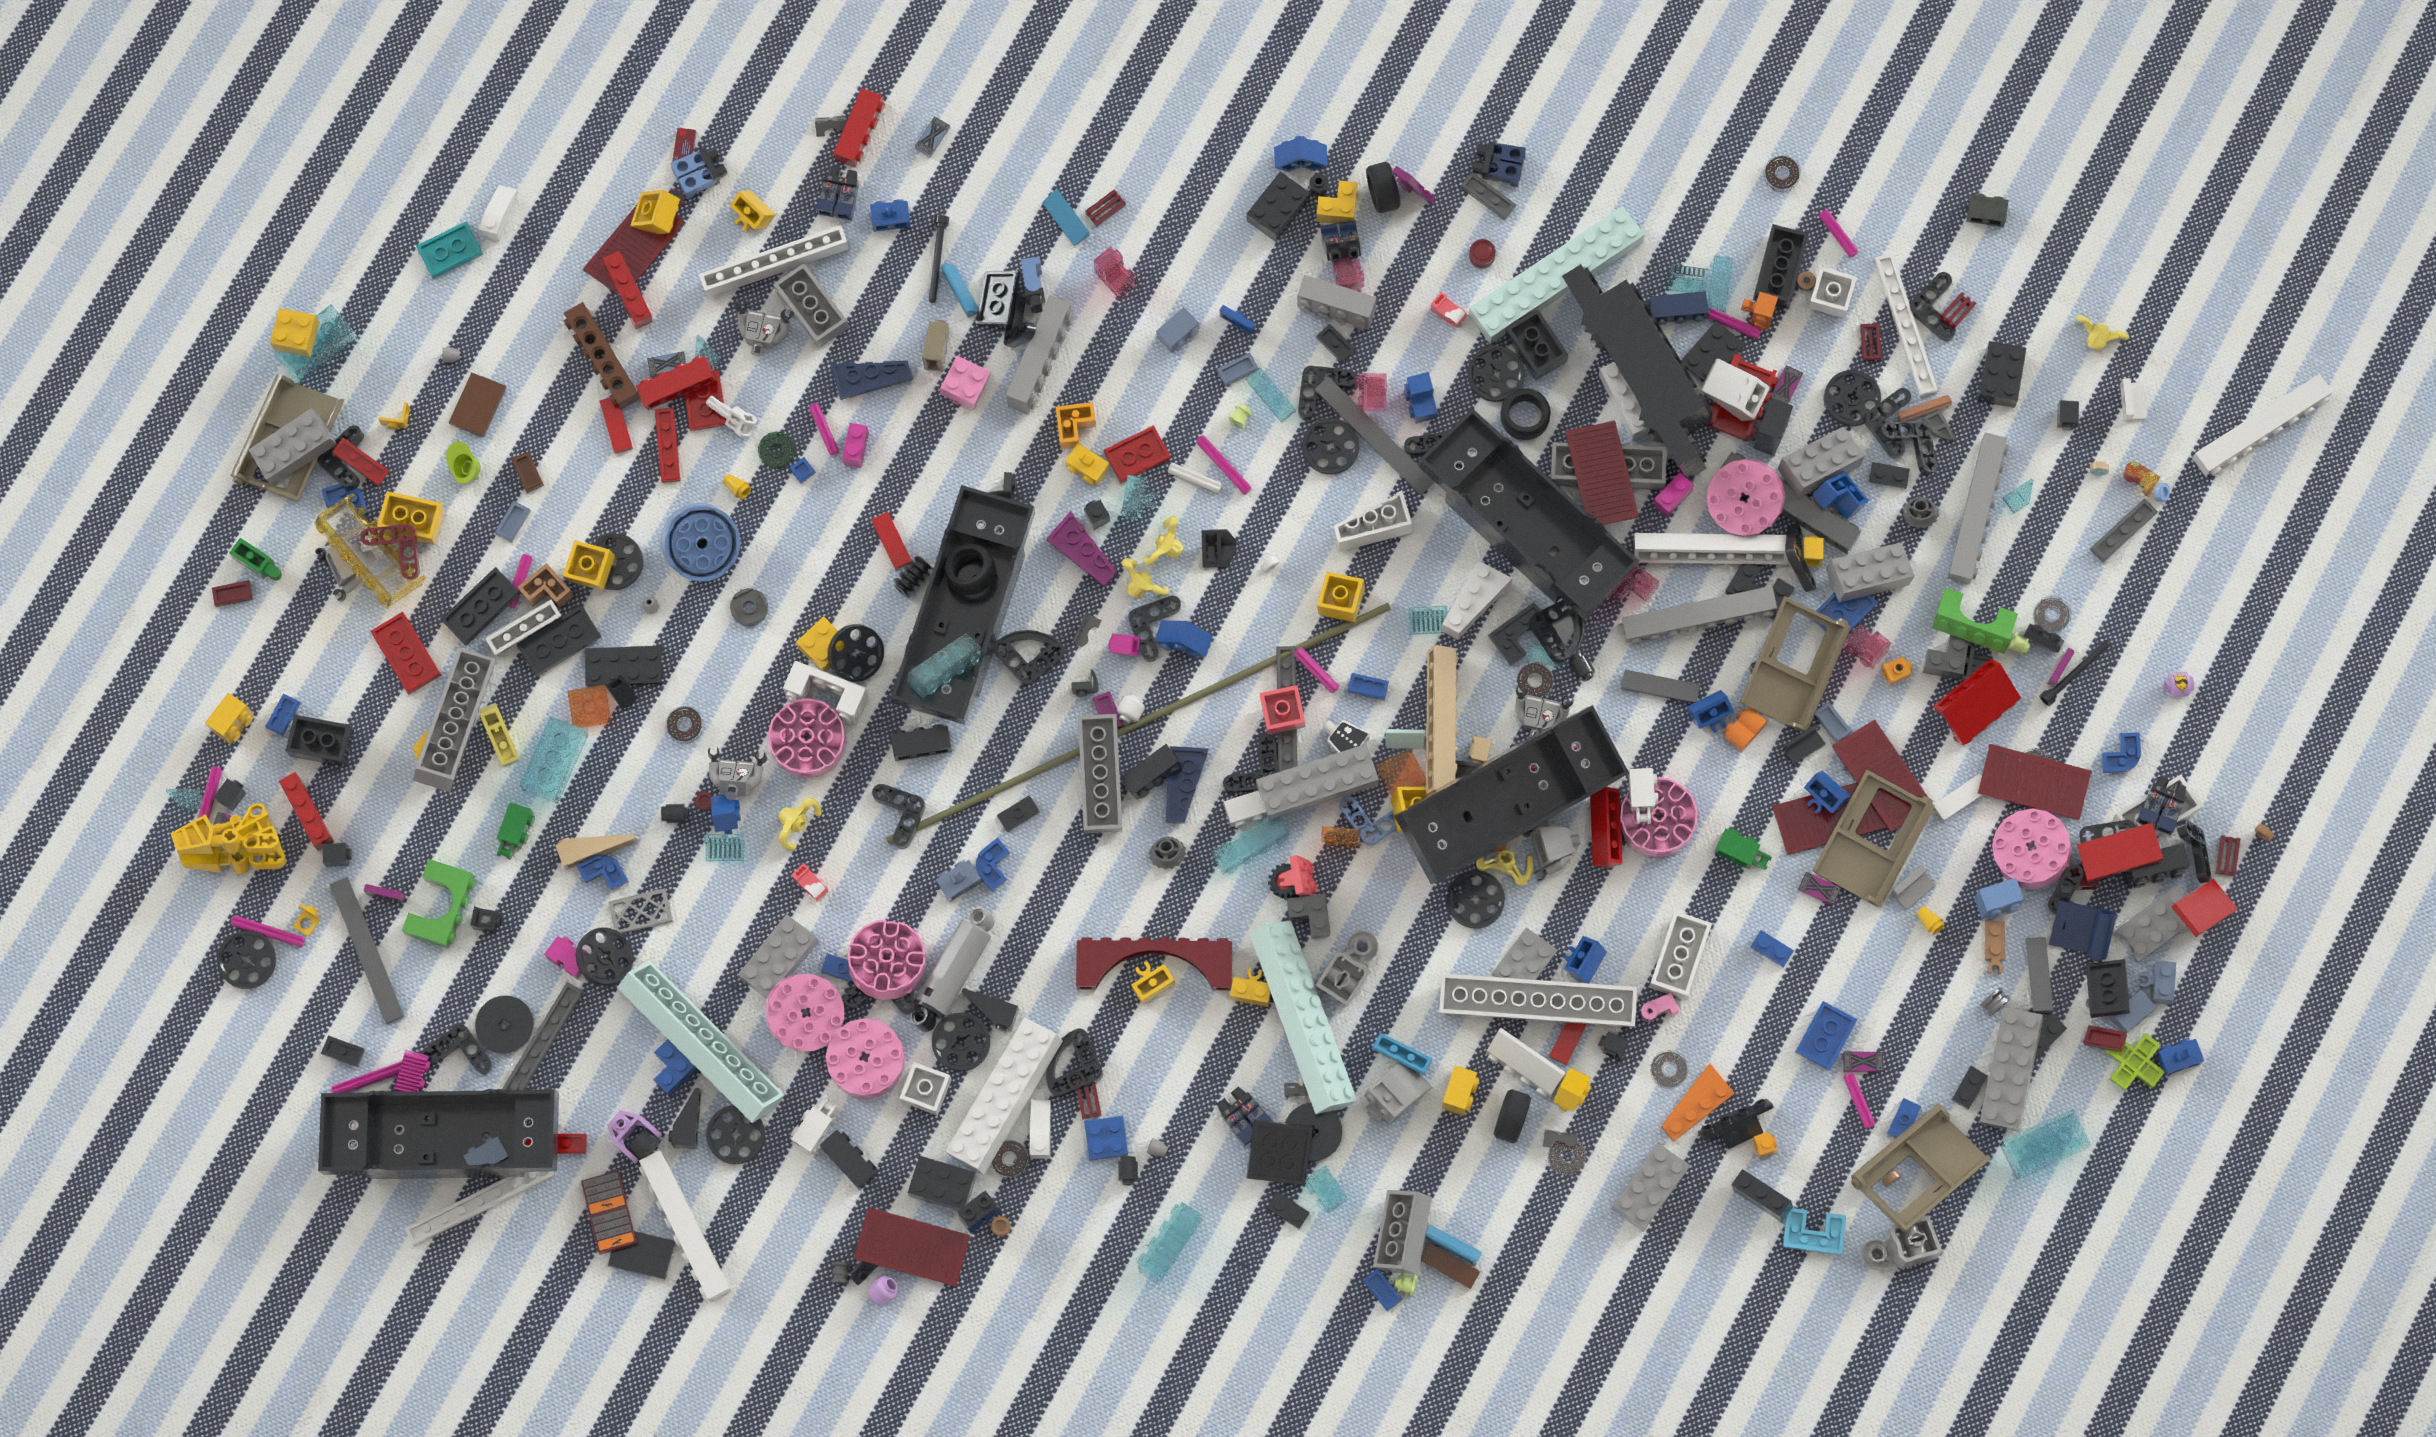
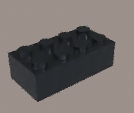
(1781, 264)

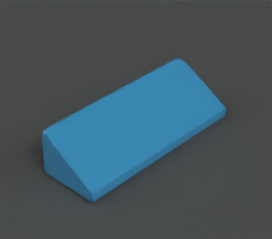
(1065, 217)
(960, 289)
(1402, 1054)
(1452, 1245)

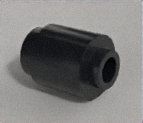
(1318, 185)
(1582, 666)
(674, 813)
(1127, 1170)

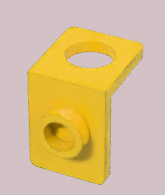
(395, 423)
(309, 913)

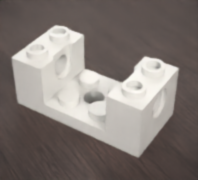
(852, 696)

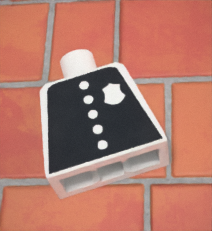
(1344, 736)

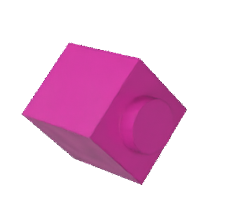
(1124, 644)

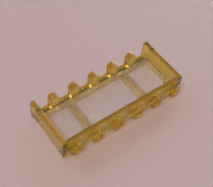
(374, 564)

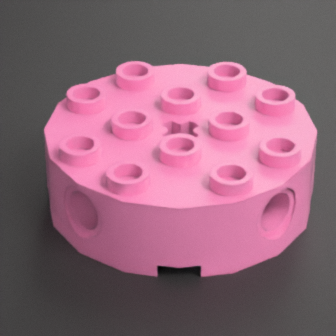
(1751, 478)
(793, 725)
(2029, 830)
(1666, 835)
(903, 961)
(804, 992)
(846, 1060)

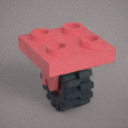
(1293, 879)

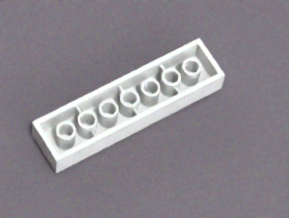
(1004, 1096)

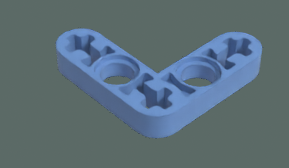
(1367, 826)

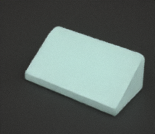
(1404, 739)

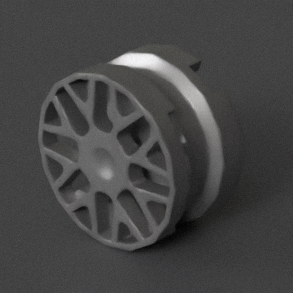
(1995, 1001)

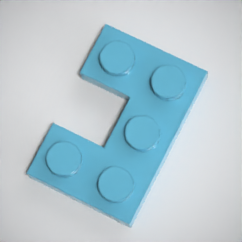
(1827, 1242)

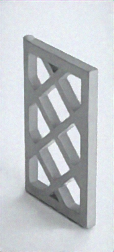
(647, 896)

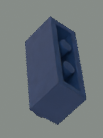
(1679, 307)

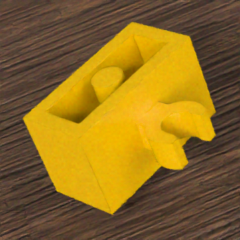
(752, 211)
(1087, 465)
(1152, 983)
(1250, 990)
(1572, 1090)

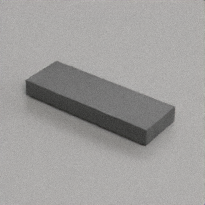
(1488, 196)

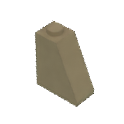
(935, 346)

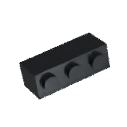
(921, 742)
(1152, 772)
(849, 1159)
(1762, 1195)

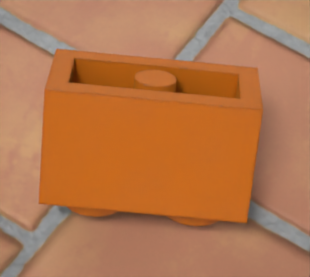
(1762, 310)

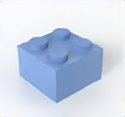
(1999, 899)

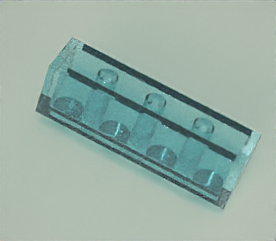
(944, 665)
(1249, 844)

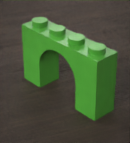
(1952, 621)
(442, 930)

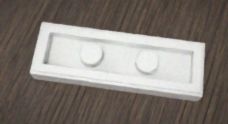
(1958, 798)

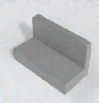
(1913, 887)

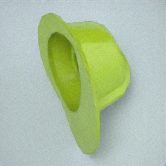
(462, 463)

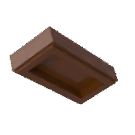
(527, 472)

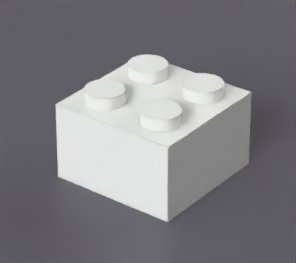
(1832, 292)
(925, 1088)

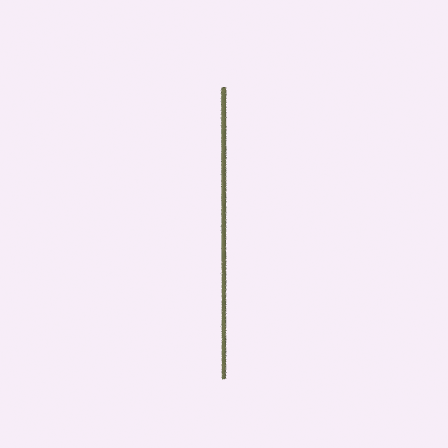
(1147, 719)

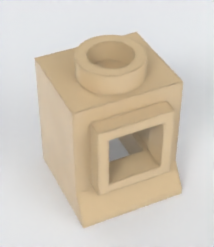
(1479, 749)

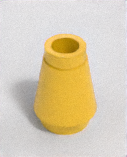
(737, 486)
(1930, 920)

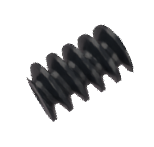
(912, 576)

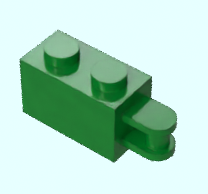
(255, 560)
(514, 829)
(1741, 850)

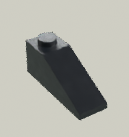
(994, 1010)
(687, 1123)

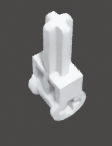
(736, 417)

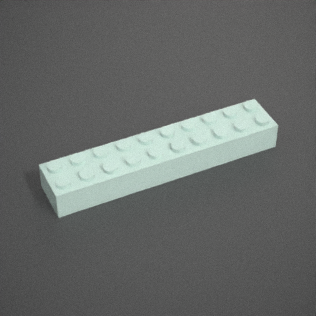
(1544, 282)
(1303, 1017)
(700, 1041)

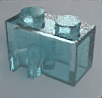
(1136, 497)
(1326, 1189)

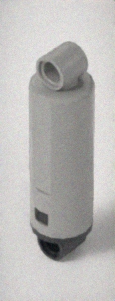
(952, 969)

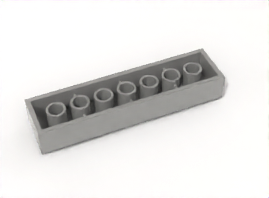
(454, 719)

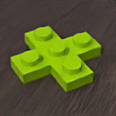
(2136, 1063)

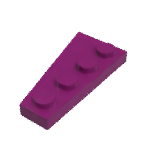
(1410, 184)
(1077, 546)

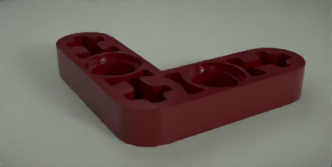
(403, 543)

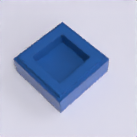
(802, 470)

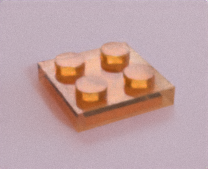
(589, 706)
(1401, 772)
(1335, 835)

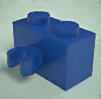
(890, 215)
(1711, 710)
(1826, 793)
(725, 813)
(1584, 959)
(2179, 1057)

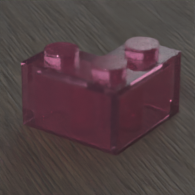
(1111, 271)
(1349, 274)
(1372, 391)
(1638, 582)
(1867, 646)

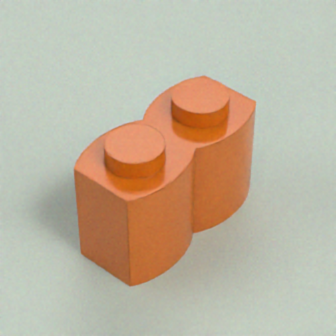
(1745, 728)

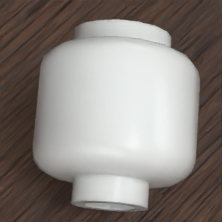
(1130, 708)

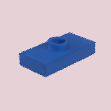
(1237, 318)
(1368, 686)
(283, 714)
(836, 967)
(1904, 1117)
(1382, 1290)

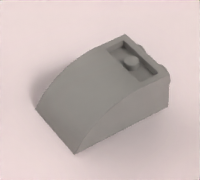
(1395, 1093)

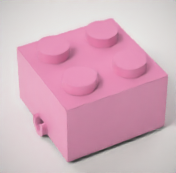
(965, 383)

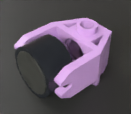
(643, 1144)

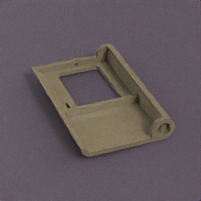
(281, 406)
(1783, 691)
(1861, 865)
(1938, 1149)

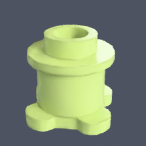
(1240, 415)
(2018, 644)
(1405, 1284)

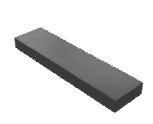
(2123, 530)
(1660, 686)
(2039, 975)

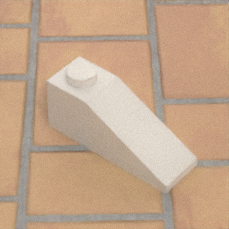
(497, 213)
(1040, 1129)

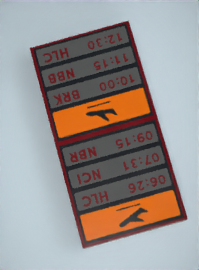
(609, 1212)

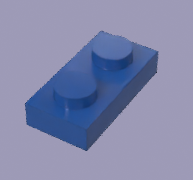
(1772, 948)

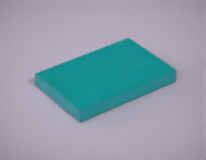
(449, 250)

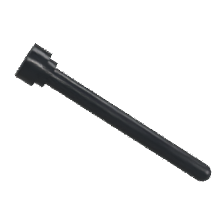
(941, 223)
(2049, 696)

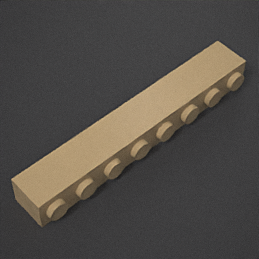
(1441, 717)

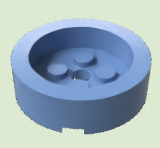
(686, 528)

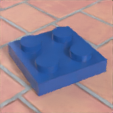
(1106, 1138)

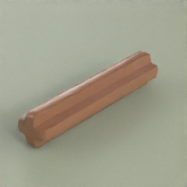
(1924, 408)

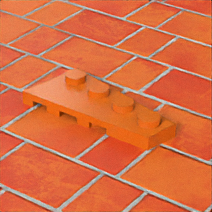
(1701, 1099)

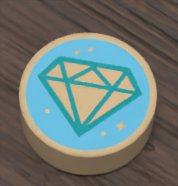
(2099, 468)

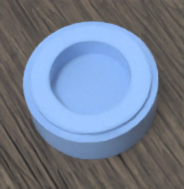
(2161, 492)

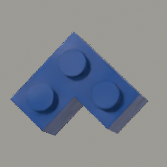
(1300, 153)
(1420, 395)
(1843, 494)
(1183, 637)
(678, 1068)

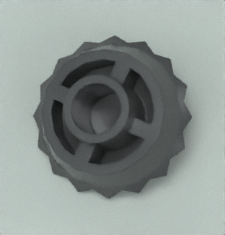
(1920, 512)
(1167, 853)

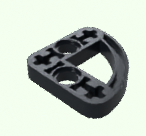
(1546, 627)
(1030, 667)
(1086, 1065)

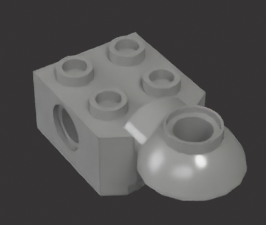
(1347, 970)
(1903, 1248)

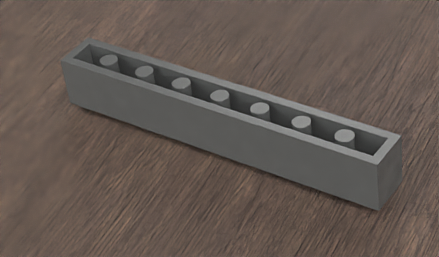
(1814, 518)

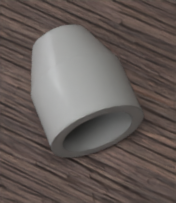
(450, 354)
(653, 607)
(1157, 1148)

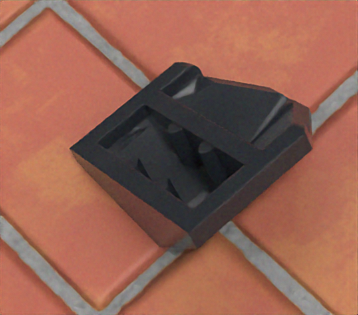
(1217, 548)

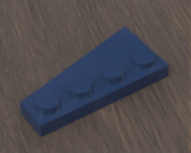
(869, 376)
(1184, 784)

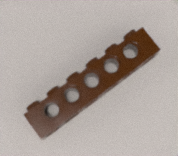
(580, 315)

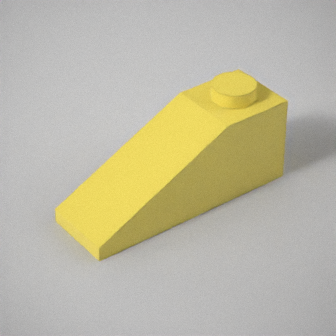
(498, 734)

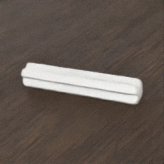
(1194, 477)

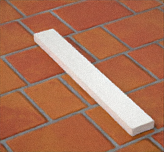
(1906, 325)
(473, 1205)

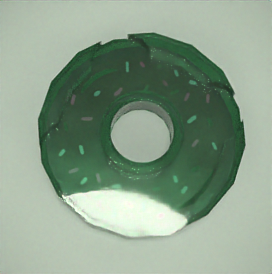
(780, 460)

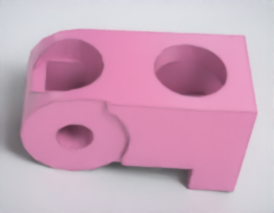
(1658, 1007)

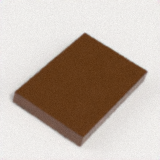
(477, 404)

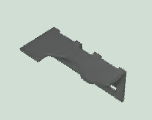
(822, 126)
(1089, 624)
(1295, 1092)
(1567, 1138)

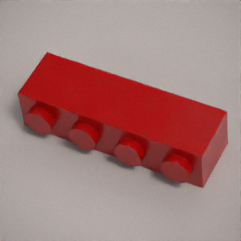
(858, 127)
(627, 290)
(676, 382)
(306, 811)
(1606, 828)

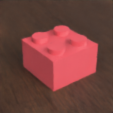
(1282, 710)

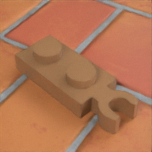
(1994, 944)

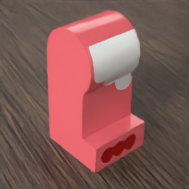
(1448, 310)
(809, 882)

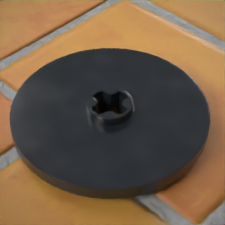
(493, 1014)
(1329, 1128)

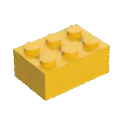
(419, 513)

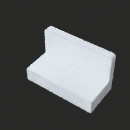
(2133, 400)

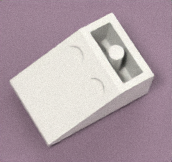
(1735, 390)

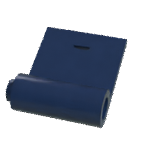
(2085, 929)

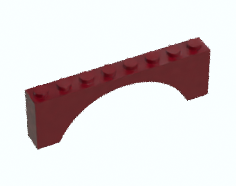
(1100, 956)

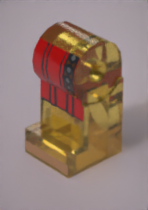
(2141, 476)

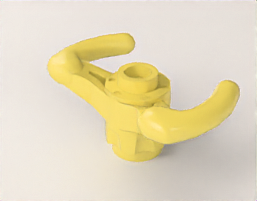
(2099, 334)
(1166, 543)
(1141, 582)
(795, 820)
(1505, 863)

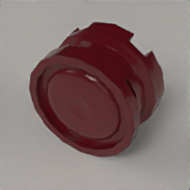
(1482, 253)

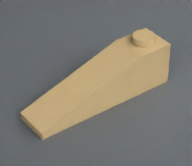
(578, 850)

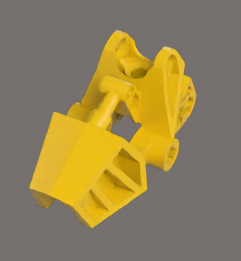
(201, 850)

